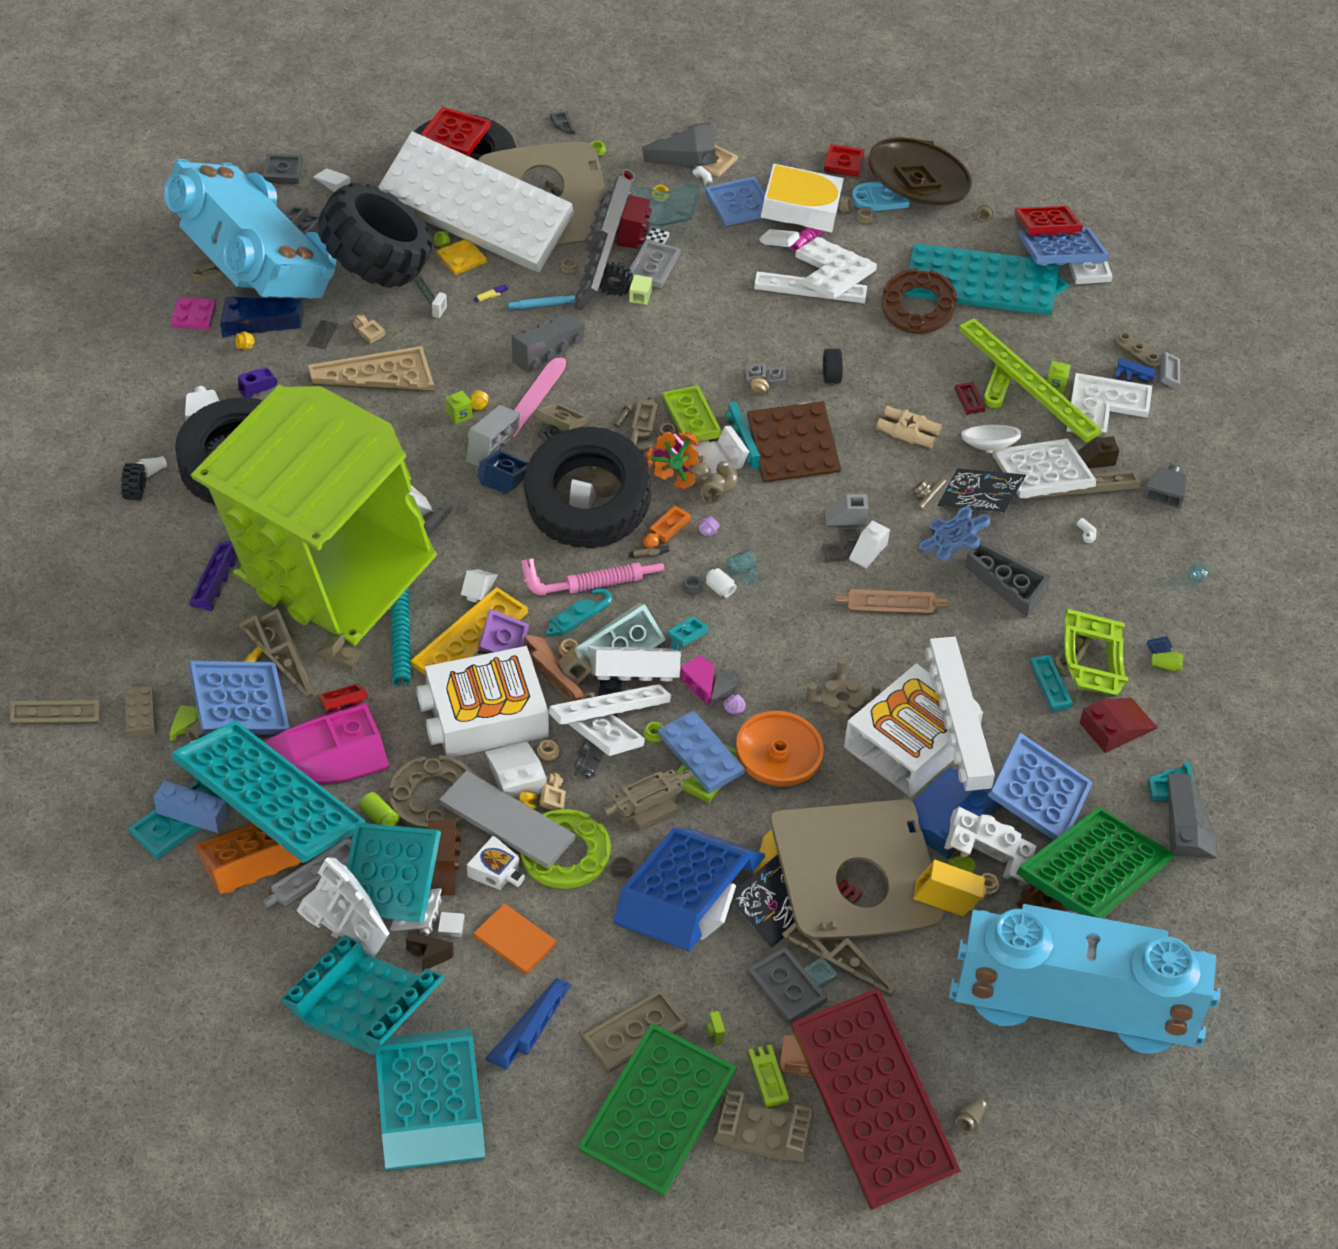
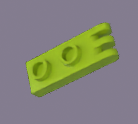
(768, 1076)

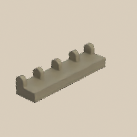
(56, 711)

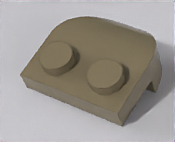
(601, 479)

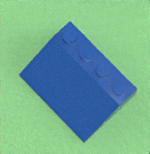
(937, 804)

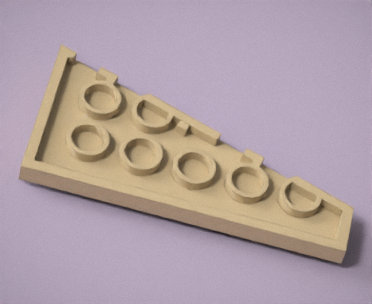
(389, 369)

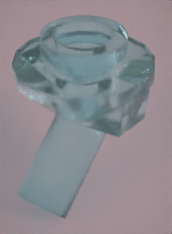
(1198, 572)

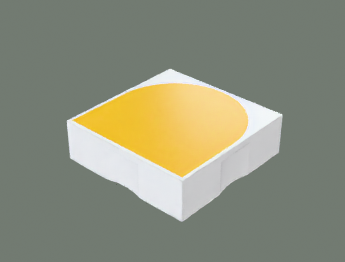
(802, 197)

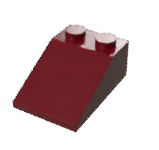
(1115, 722)

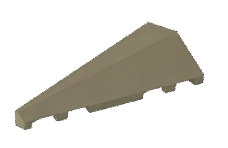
(276, 641)
(842, 954)

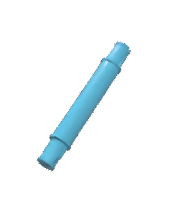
(541, 302)

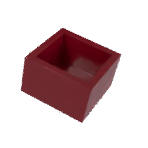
(634, 222)

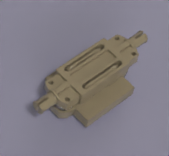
(649, 799)

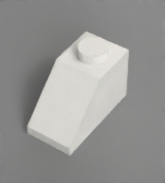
(870, 544)
(477, 584)

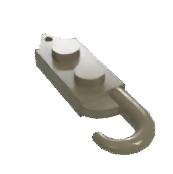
(644, 421)

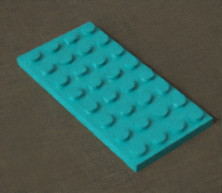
(989, 278)
(268, 790)

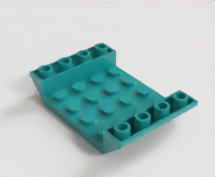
(358, 996)
(429, 1099)

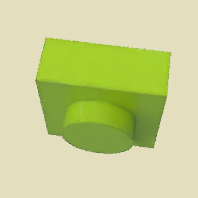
(716, 1028)

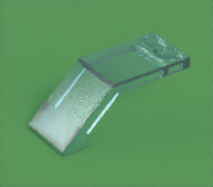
(669, 206)

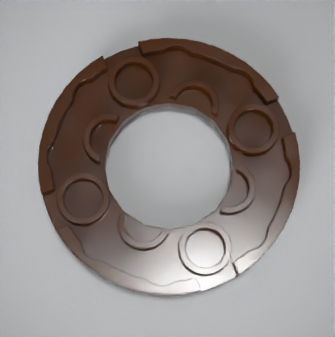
(915, 278)

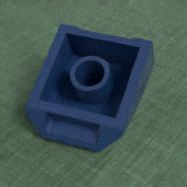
(501, 471)

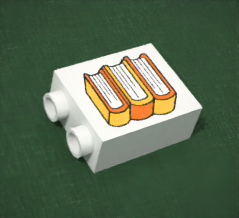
(484, 702)
(903, 732)

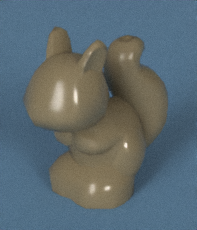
(714, 484)

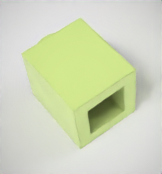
(640, 289)

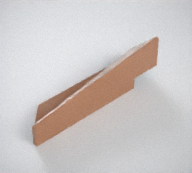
(547, 664)

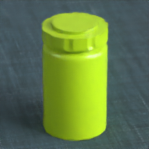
(378, 810)

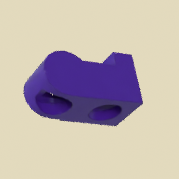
(256, 381)

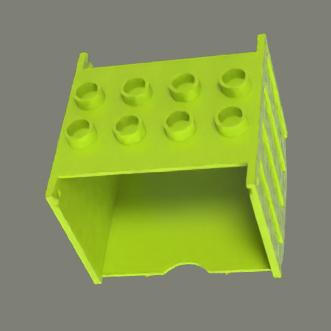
(319, 509)

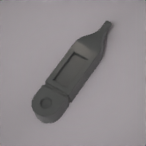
(437, 518)

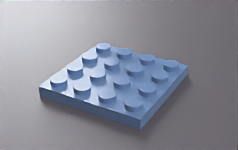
(1064, 248)
(240, 693)
(1040, 788)

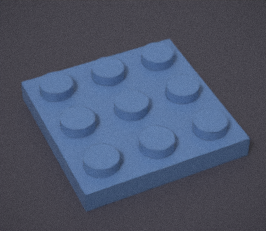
(737, 200)

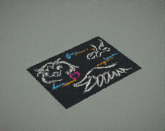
(981, 490)
(766, 902)

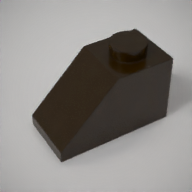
(1100, 452)

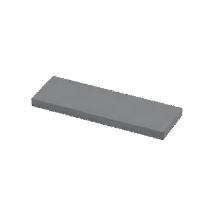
(507, 819)

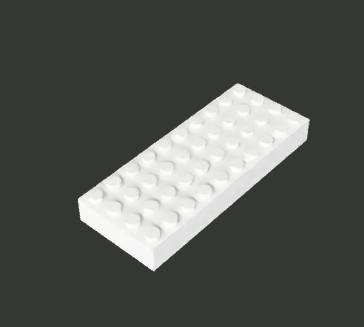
(477, 202)

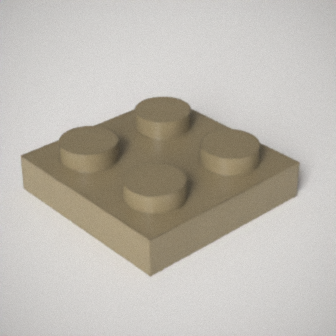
(561, 417)

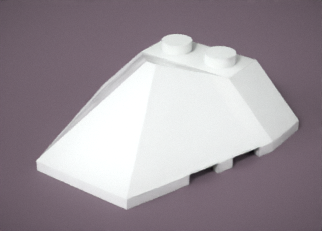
(344, 907)

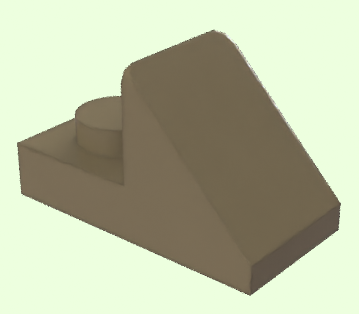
(339, 652)

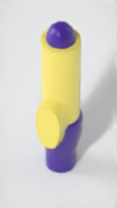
(496, 291)

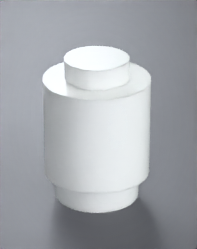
(720, 582)

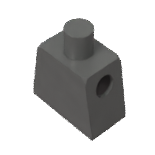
(1167, 486)

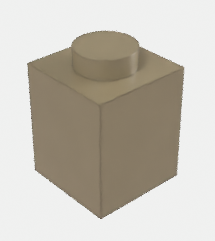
(575, 665)

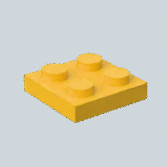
(461, 256)

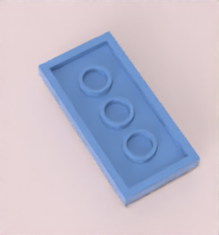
(701, 751)

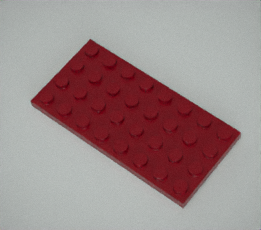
(875, 1098)

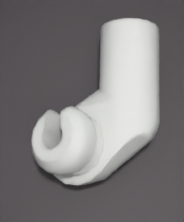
(700, 171)
(1089, 533)

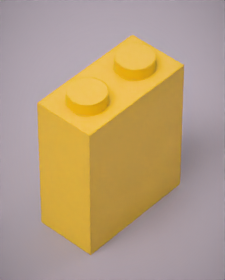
(949, 888)

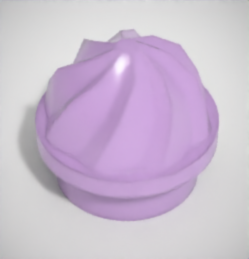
(708, 526)
(734, 704)

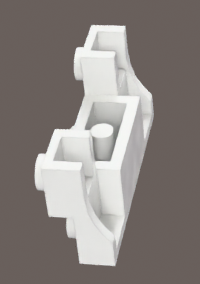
(989, 838)

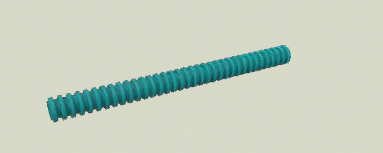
(401, 640)

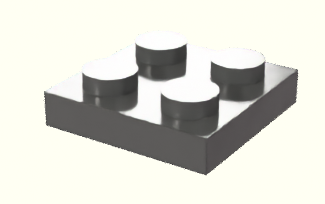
(282, 168)

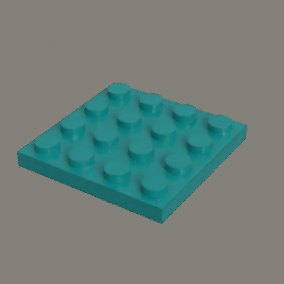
(395, 868)

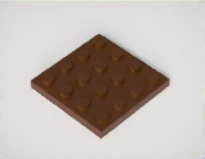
(793, 441)

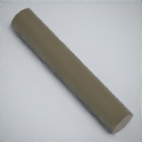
(934, 490)

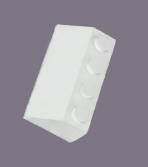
(634, 662)

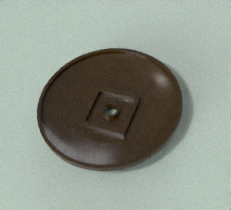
(919, 171)

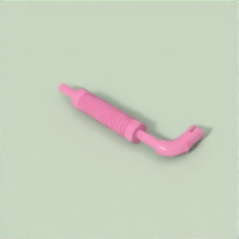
(588, 580)

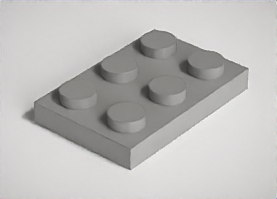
(655, 261)

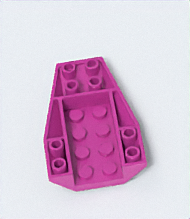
(334, 745)

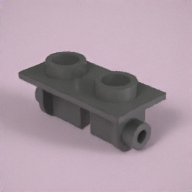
(584, 762)

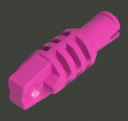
(806, 235)

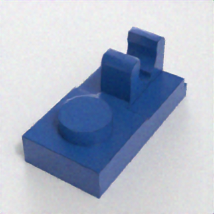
(1144, 373)

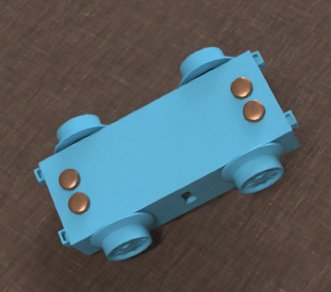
(245, 233)
(1086, 976)

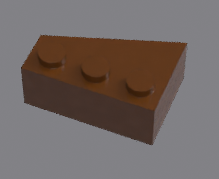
(447, 856)

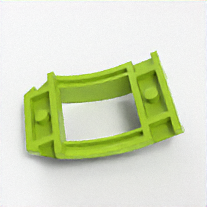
(1101, 629)

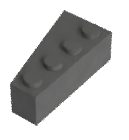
(1009, 577)

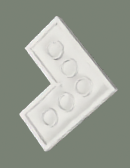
(838, 267)
(1100, 395)

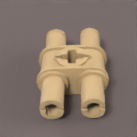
(909, 427)

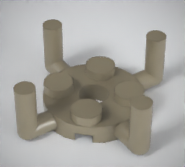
(850, 689)

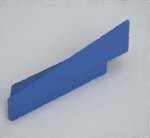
(529, 1027)

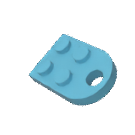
(877, 197)

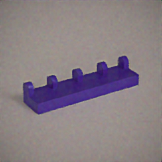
(213, 576)

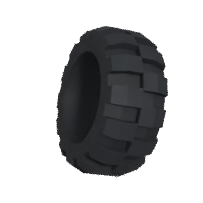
(374, 235)

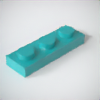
(1051, 683)

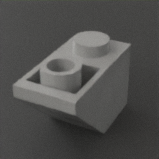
(848, 511)

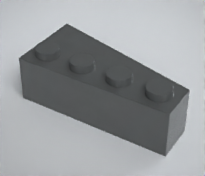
(545, 341)

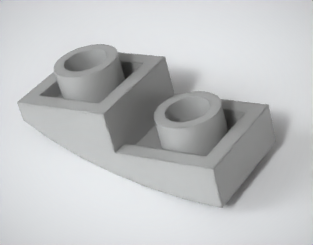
(772, 375)

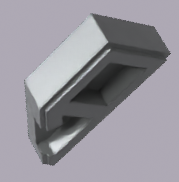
(562, 122)

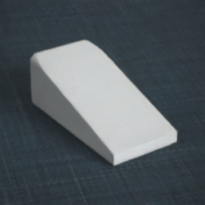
(332, 179)

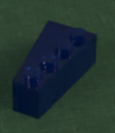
(260, 315)

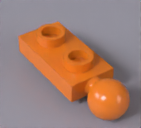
(666, 527)

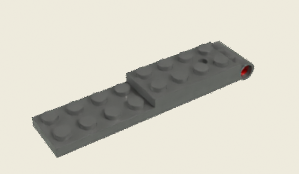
(602, 235)

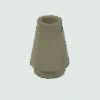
(971, 1115)

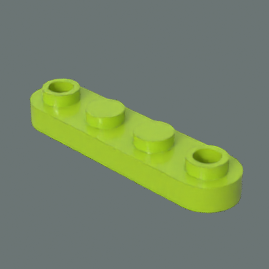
(997, 388)

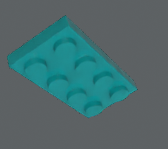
(162, 834)

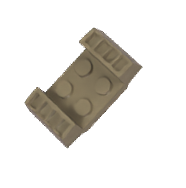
(764, 1129)

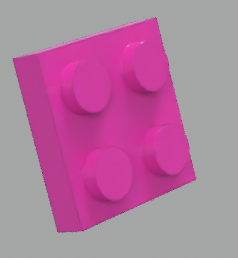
(193, 313)

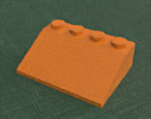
(243, 857)

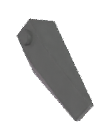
(684, 148)
(1188, 822)

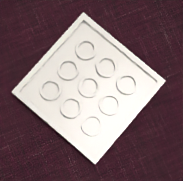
(1048, 467)

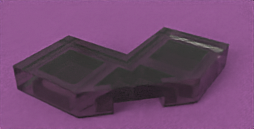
(842, 551)

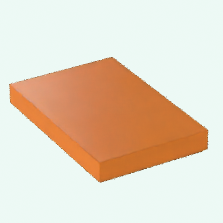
(515, 938)

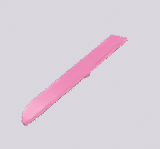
(539, 390)

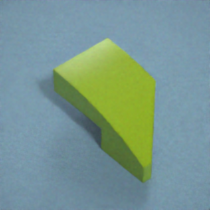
(184, 718)

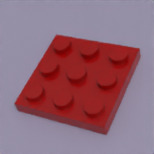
(456, 130)
(1048, 220)

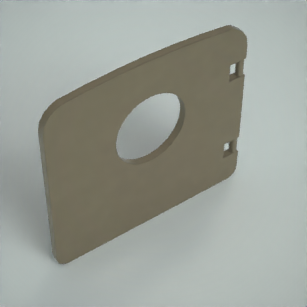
(572, 164)
(821, 839)

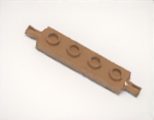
(891, 600)

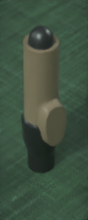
(656, 550)

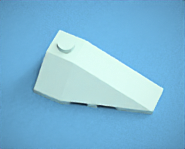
(629, 629)

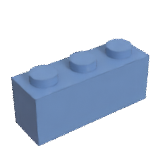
(190, 806)

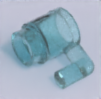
(742, 563)

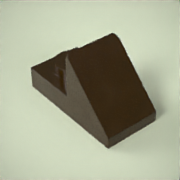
(433, 949)

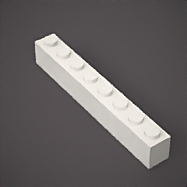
(960, 714)

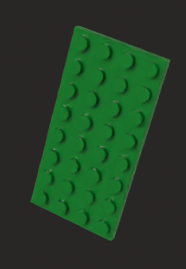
(1095, 864)

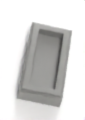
(1170, 370)

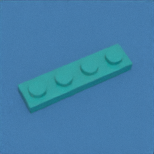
(738, 424)

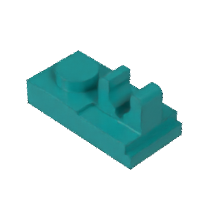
(686, 632)

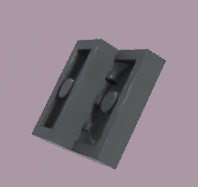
(298, 215)

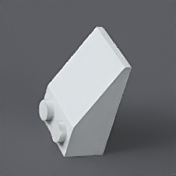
(516, 769)

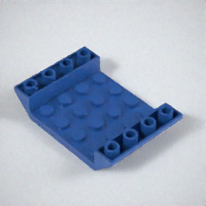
(681, 885)

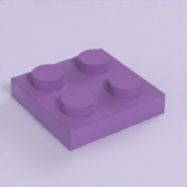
(502, 633)

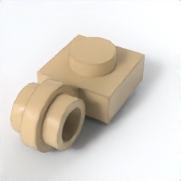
(370, 331)
(551, 795)

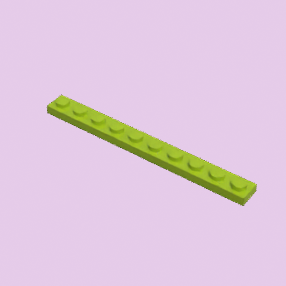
(1030, 380)

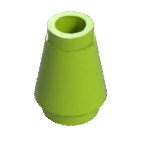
(1169, 660)

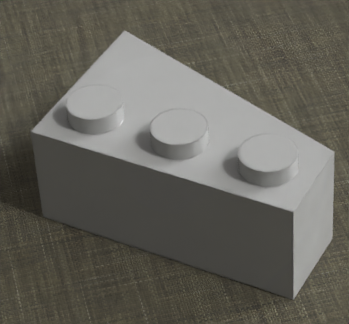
(491, 433)

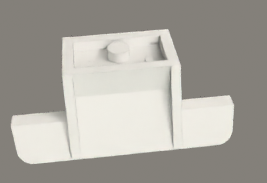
(727, 448)

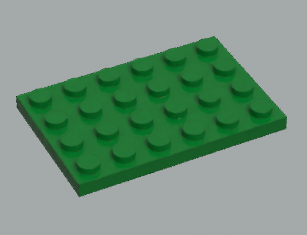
(657, 1109)

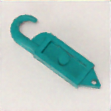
(578, 613)

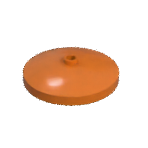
(779, 748)

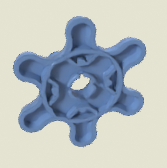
(962, 526)

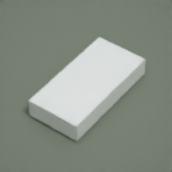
(779, 237)

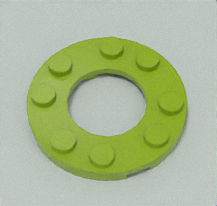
(590, 867)

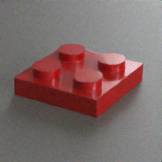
(844, 160)
(336, 698)

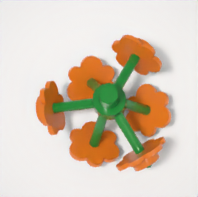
(686, 456)

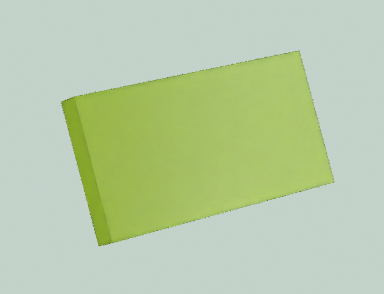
(691, 413)

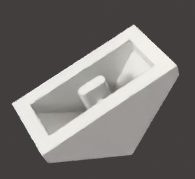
(582, 494)

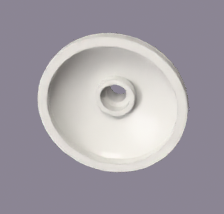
(991, 437)

